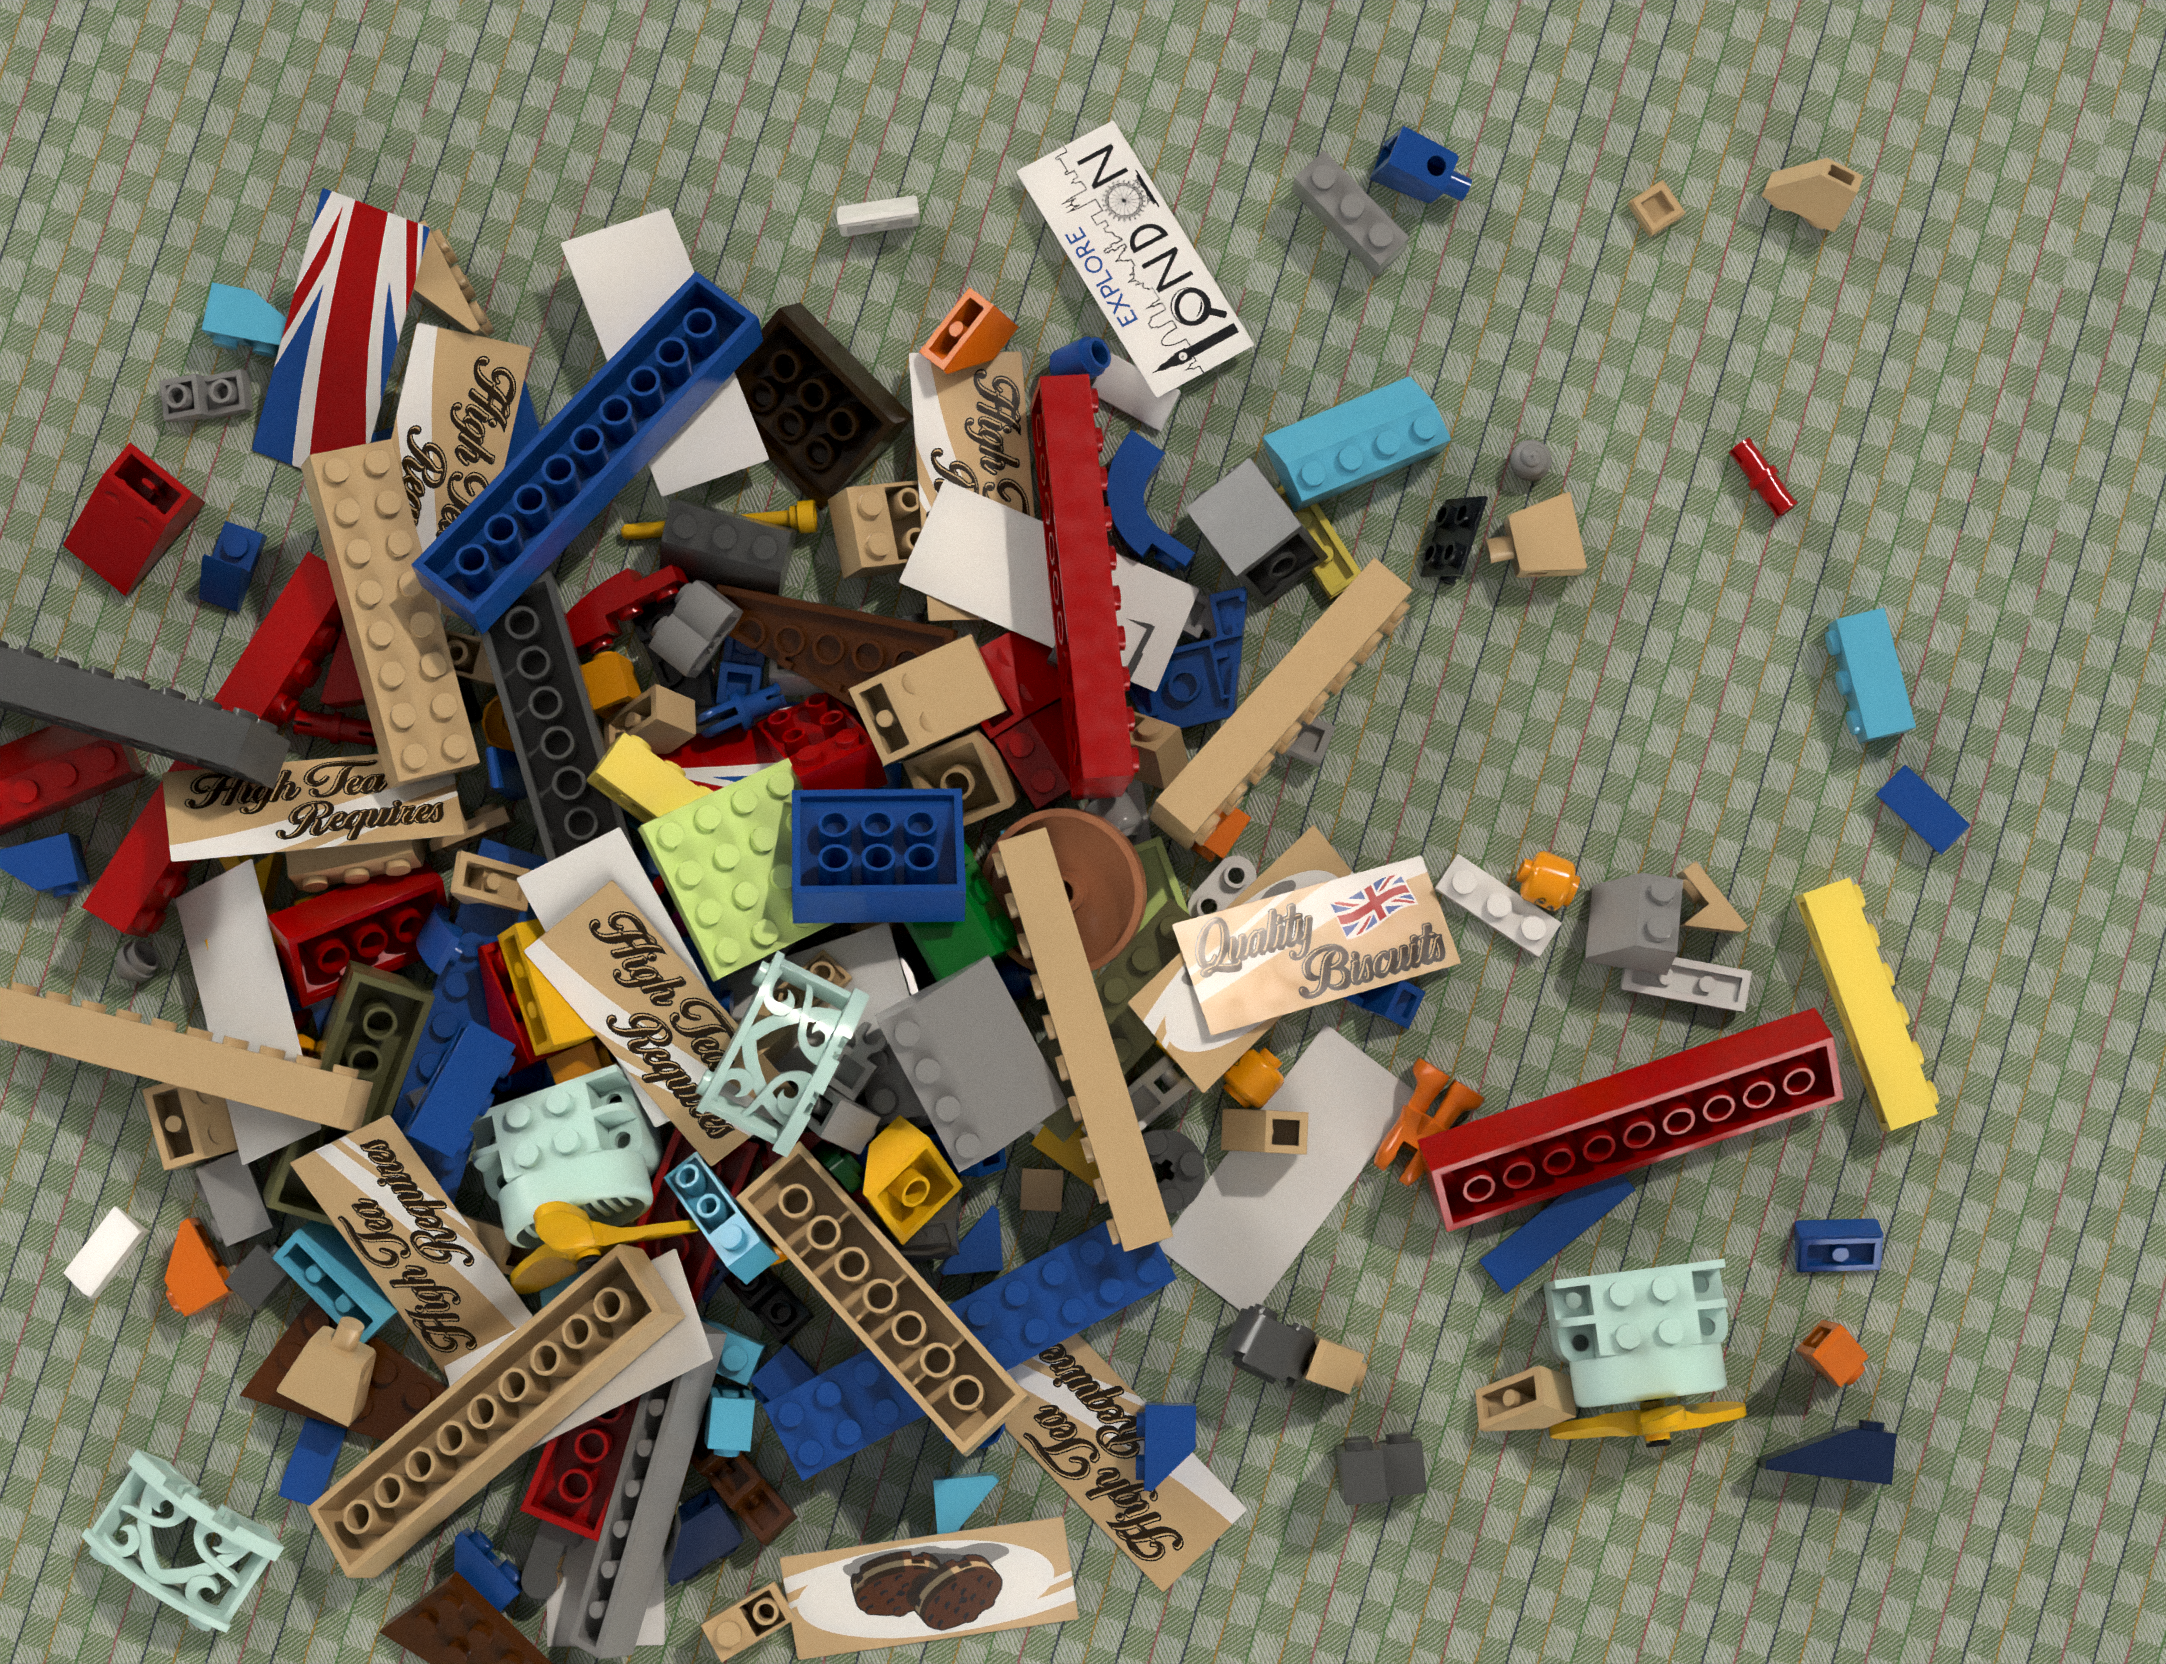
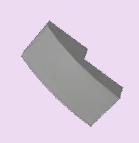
(206, 396)

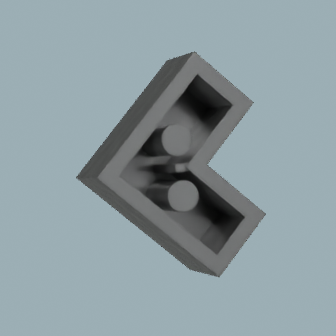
(1380, 1469)

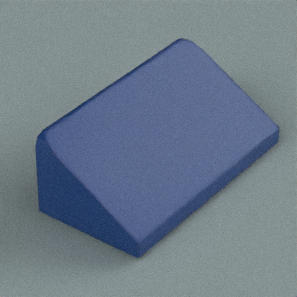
(1838, 1245)

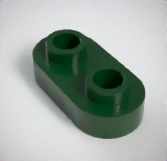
(839, 1164)

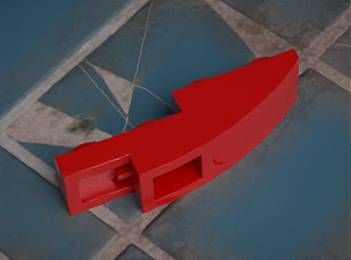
(620, 597)

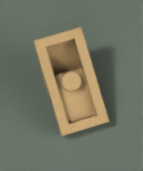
(487, 822)
(488, 882)
(1716, 911)

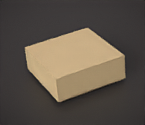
(1656, 208)
(1041, 1189)

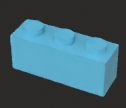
(1869, 676)
(335, 1277)

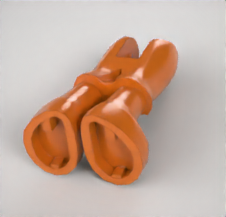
(1416, 1124)

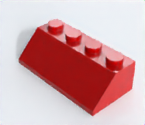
(58, 771)
(358, 923)

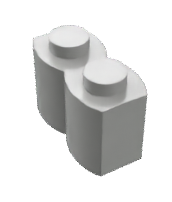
(694, 628)

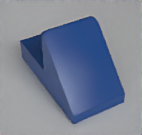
(231, 568)

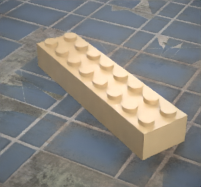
(388, 614)
(1278, 706)
(883, 1299)

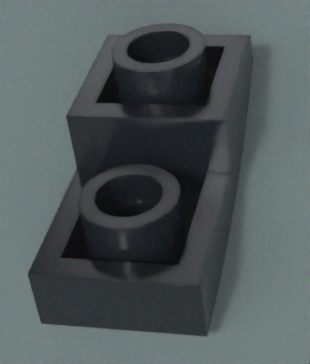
(772, 1303)

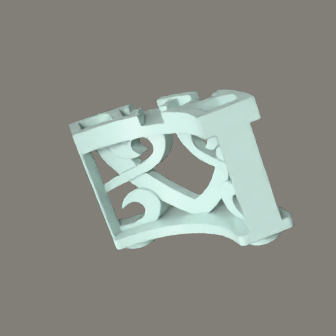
(795, 1111)
(239, 1537)

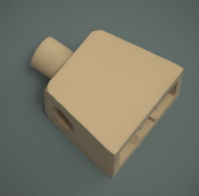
(1541, 540)
(332, 1372)

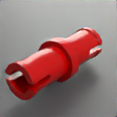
(1763, 478)
(334, 727)

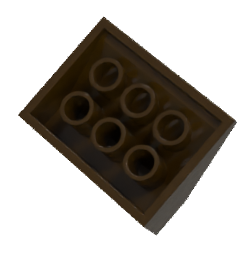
(816, 405)

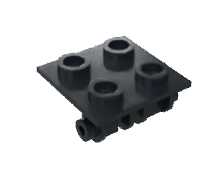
(1453, 538)

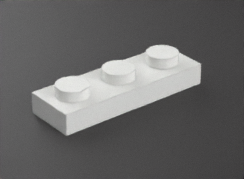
(1497, 906)
(1693, 983)

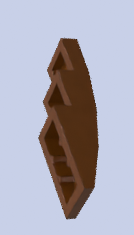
(743, 1489)

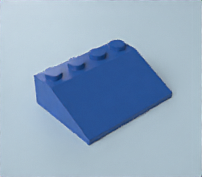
(878, 856)

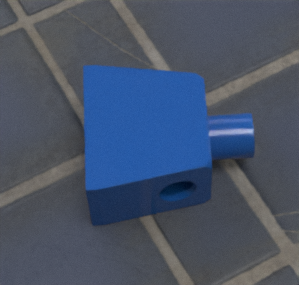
(1419, 168)

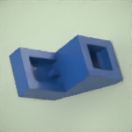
(1393, 1002)

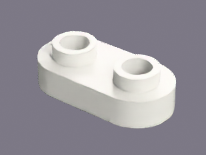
(1219, 887)

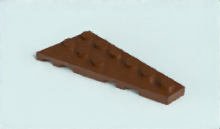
(828, 642)
(395, 1393)
(459, 1627)

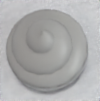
(1530, 460)
(136, 961)

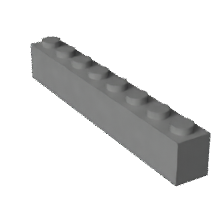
(643, 1509)

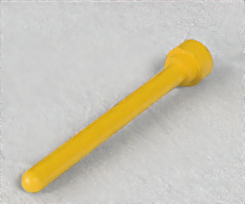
(799, 517)

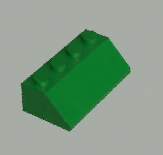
(984, 932)

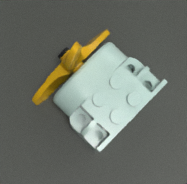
(571, 1174)
(1642, 1341)

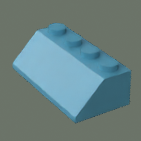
(1356, 442)

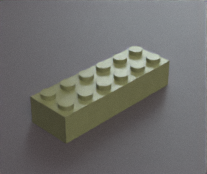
(1116, 986)
(368, 1029)

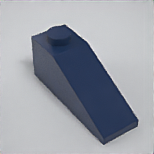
(1843, 1453)

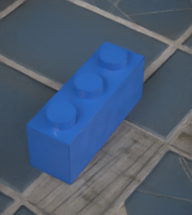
(460, 1090)

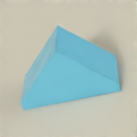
(959, 1496)

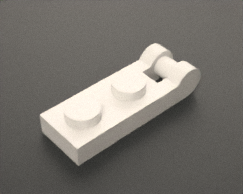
(1147, 1097)

